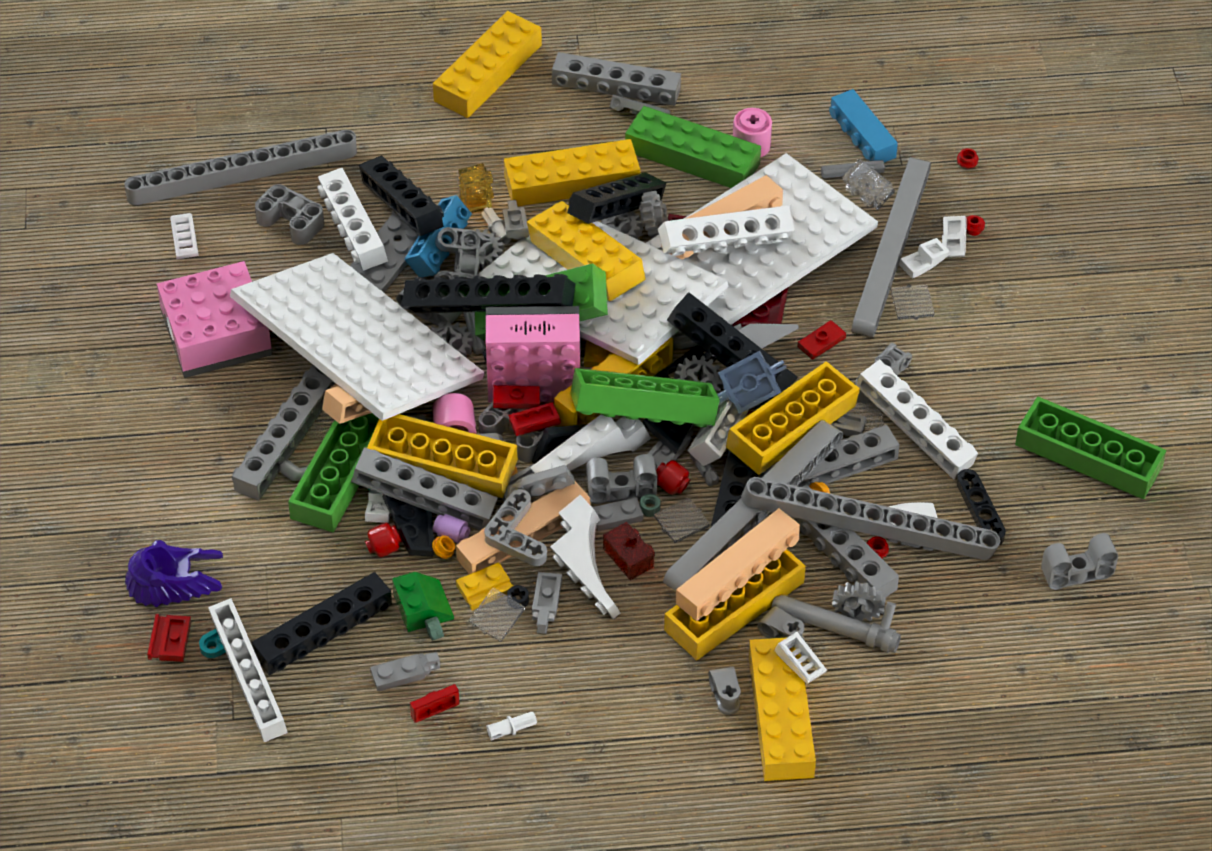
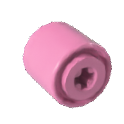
(755, 127)
(455, 412)

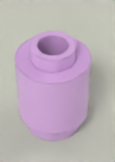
(451, 527)

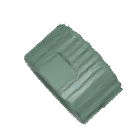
(647, 499)
(434, 628)

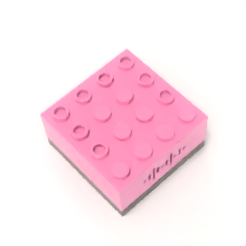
(207, 324)
(532, 348)

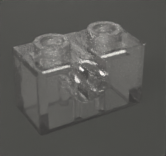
(868, 185)

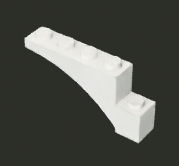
(595, 441)
(577, 553)

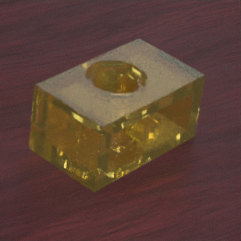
(476, 187)

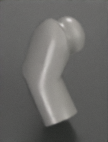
(291, 471)

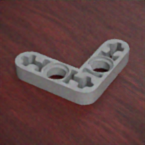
(508, 534)

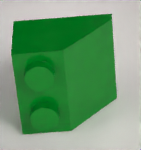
(420, 599)

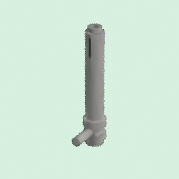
(872, 634)

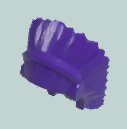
(162, 574)

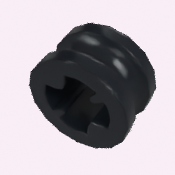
(522, 592)

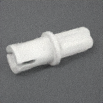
(495, 224)
(511, 725)

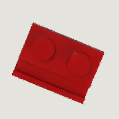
(169, 638)

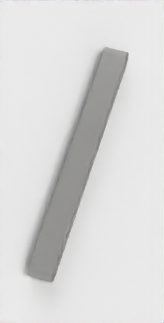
(240, 167)
(891, 247)
(881, 516)
(741, 518)

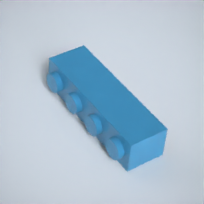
(863, 127)

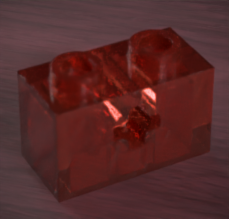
(628, 550)

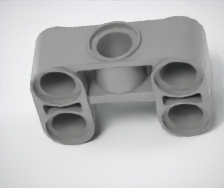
(304, 214)
(466, 257)
(497, 421)
(620, 486)
(1093, 565)

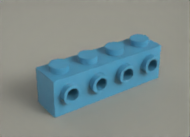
(424, 255)

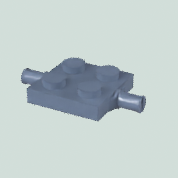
(750, 382)

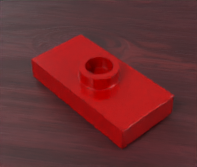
(821, 340)
(516, 396)
(534, 419)
(434, 703)

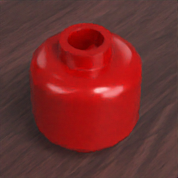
(672, 477)
(383, 540)

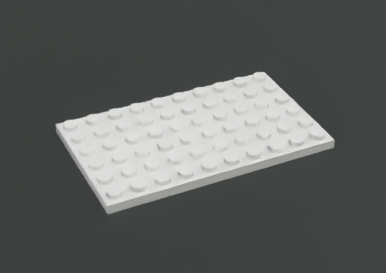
(823, 228)
(636, 318)
(357, 335)

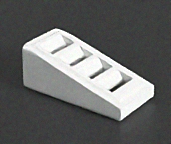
(183, 223)
(801, 647)

